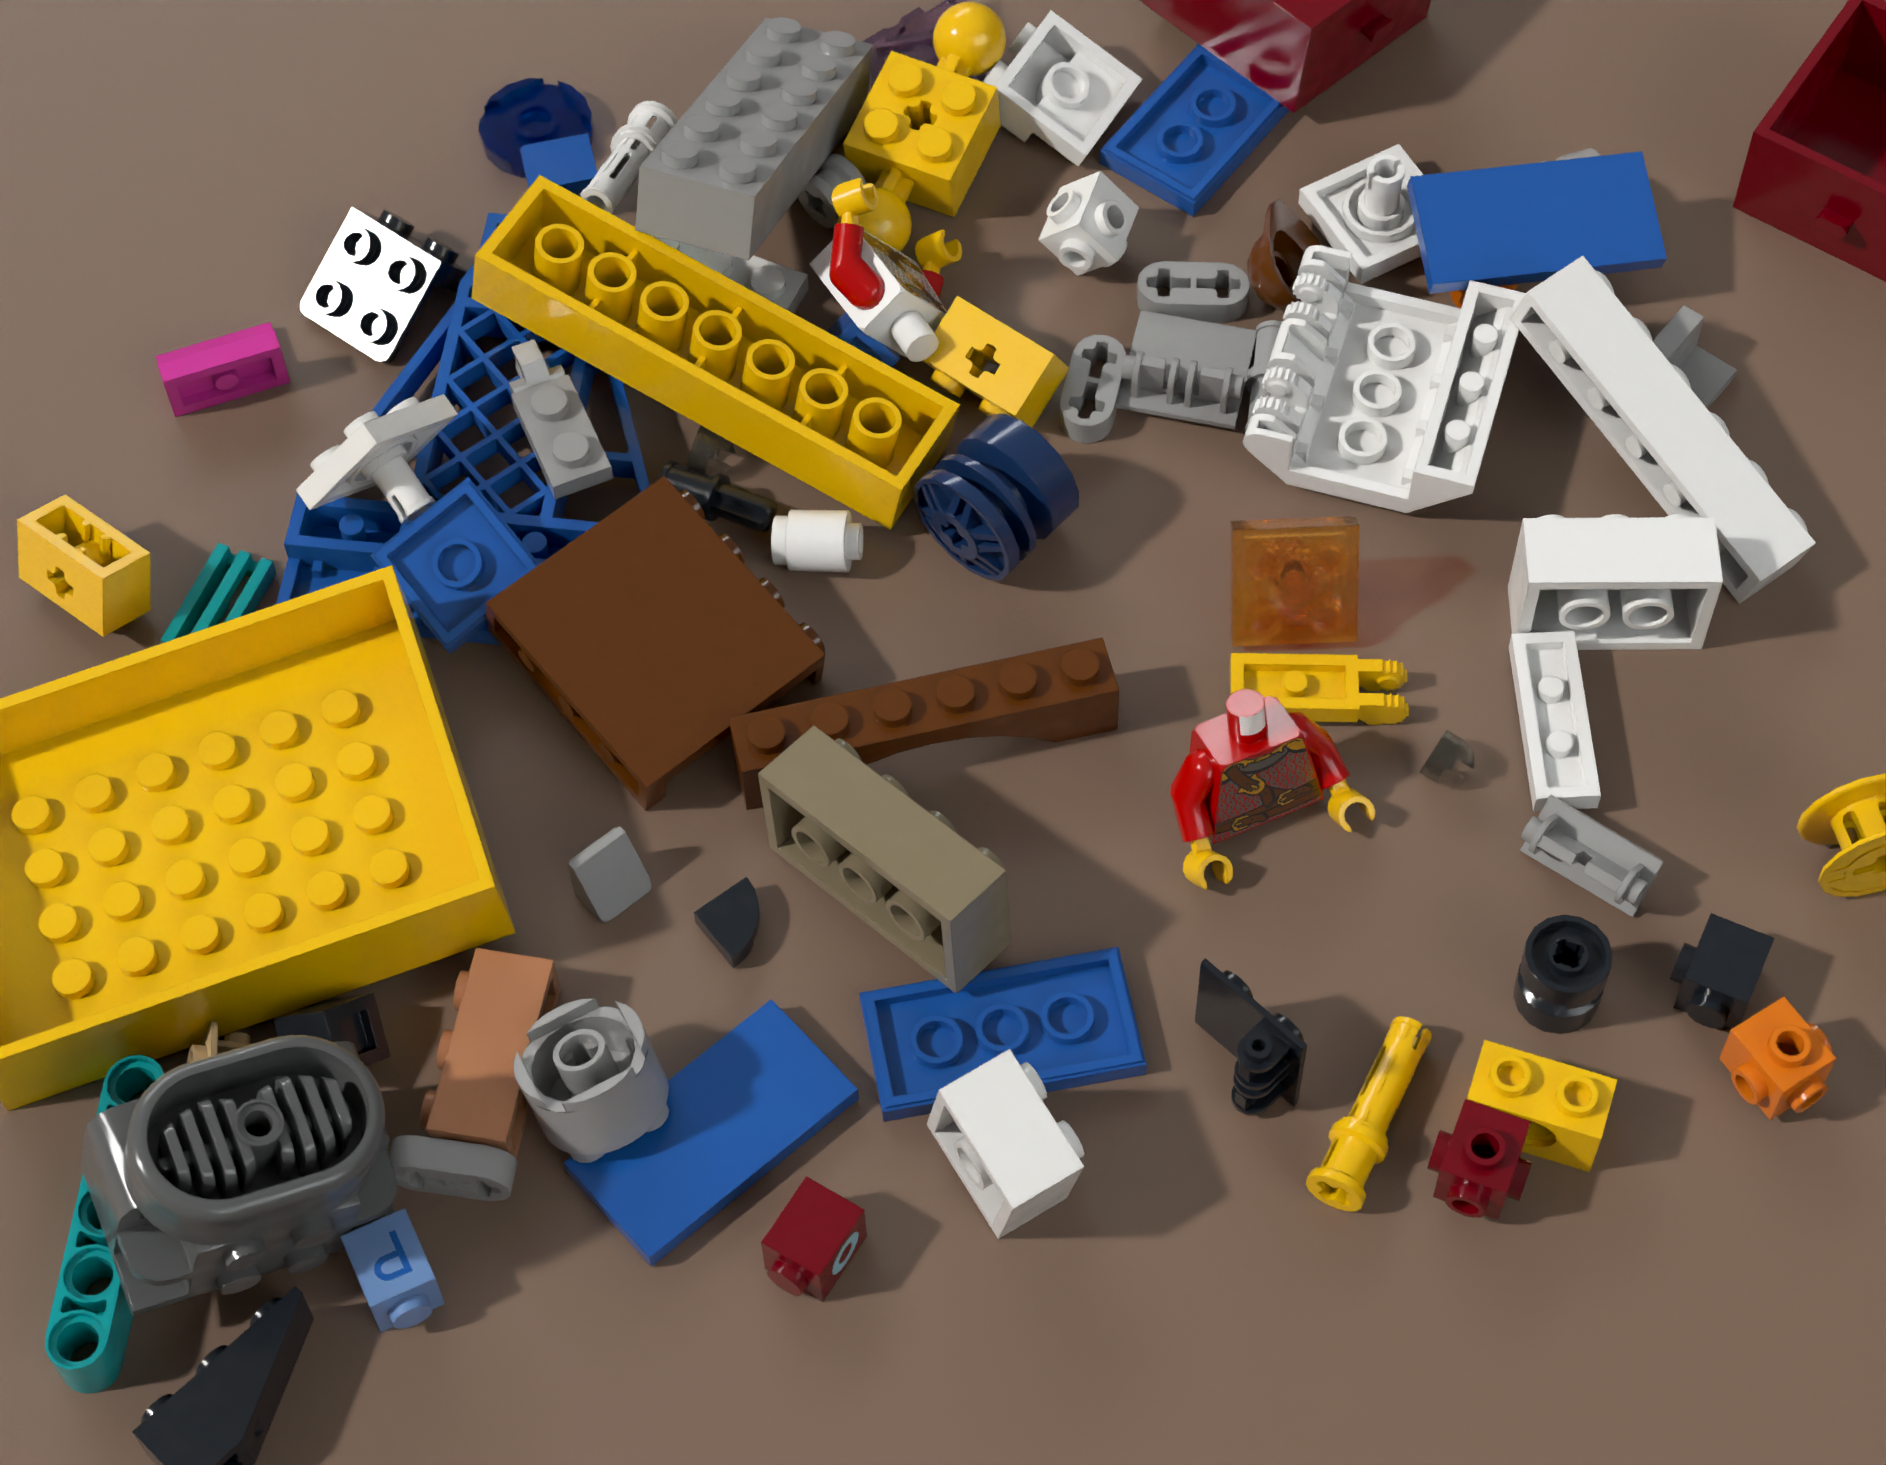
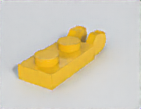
(1324, 685)

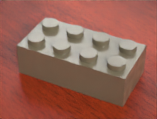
(886, 858)

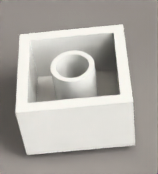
(1006, 1142)

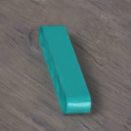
(103, 1316)

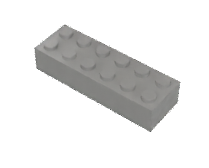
(753, 138)

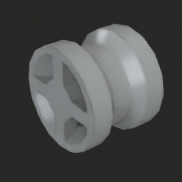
(817, 193)

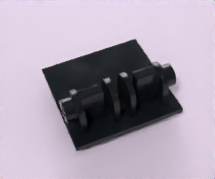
(1266, 1045)

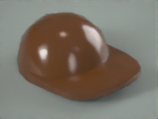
(1278, 255)

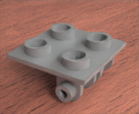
(1186, 369)

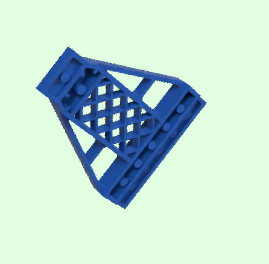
(339, 537)

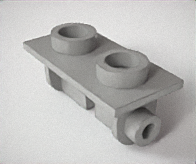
(1590, 855)

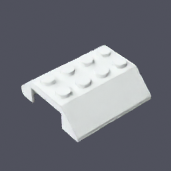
(1381, 388)

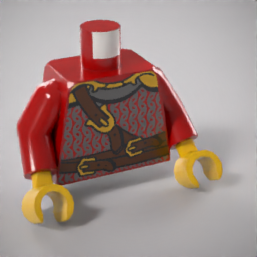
(1253, 770)

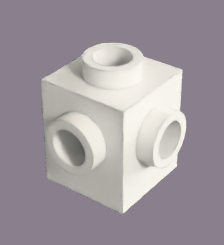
(1088, 223)

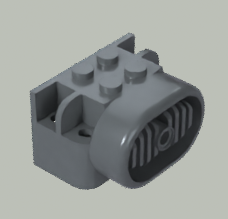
(239, 1168)

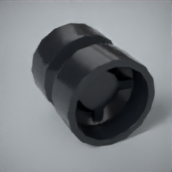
(1562, 974)

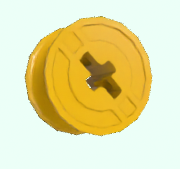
(1845, 816)

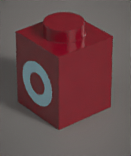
(813, 1240)

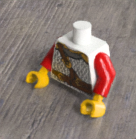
(878, 284)

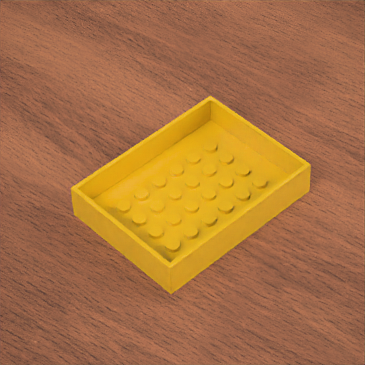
(229, 835)

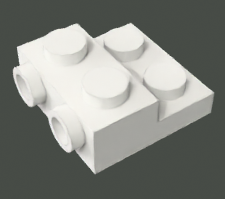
(1060, 87)

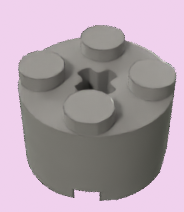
(592, 1078)

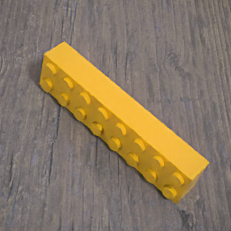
(713, 351)

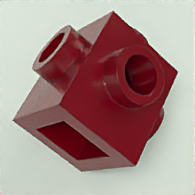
(1481, 1161)

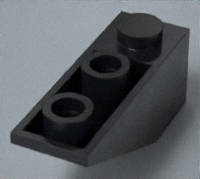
(233, 1396)

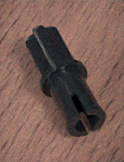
(720, 498)

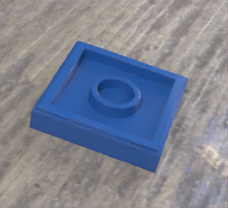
(455, 563)

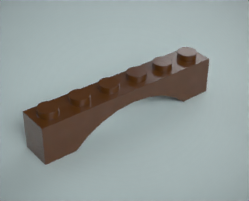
(1031, 695)

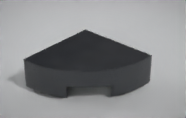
(731, 921)

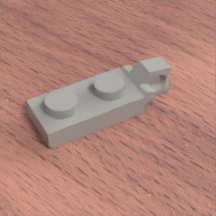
(556, 424)

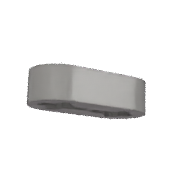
(1194, 290)
(1081, 386)
(452, 1167)

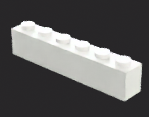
(1660, 424)

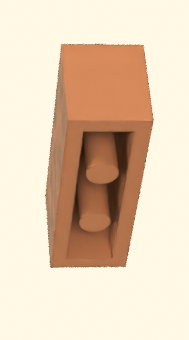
(477, 1084)

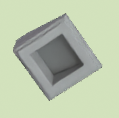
(609, 875)

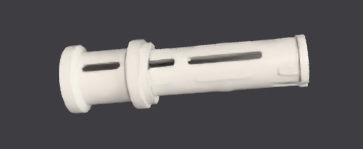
(629, 149)

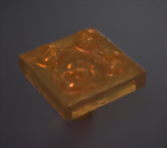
(1294, 581)

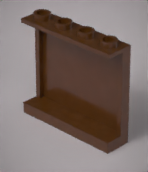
(653, 637)

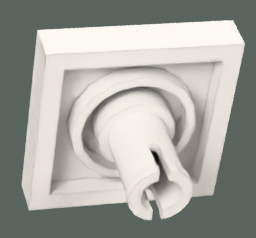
(1367, 212)
(379, 455)

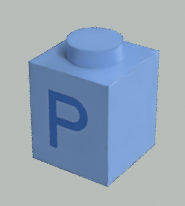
(393, 1271)

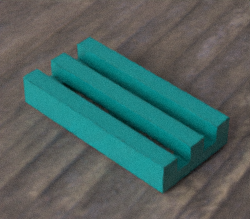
(219, 562)

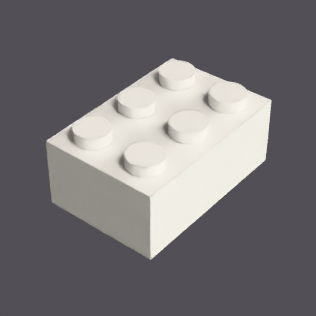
(1617, 580)

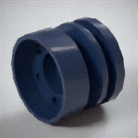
(996, 496)

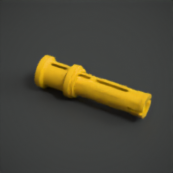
(1361, 1138)

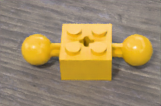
(929, 123)

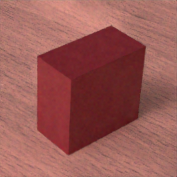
(1292, 45)
(1822, 145)

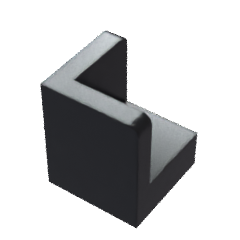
(341, 1019)

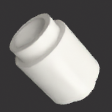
(816, 540)

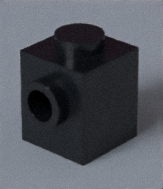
(1720, 972)

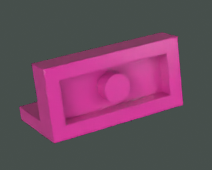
(222, 369)

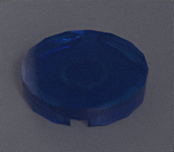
(530, 114)

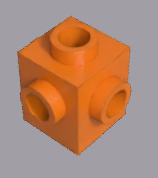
(1778, 1060)

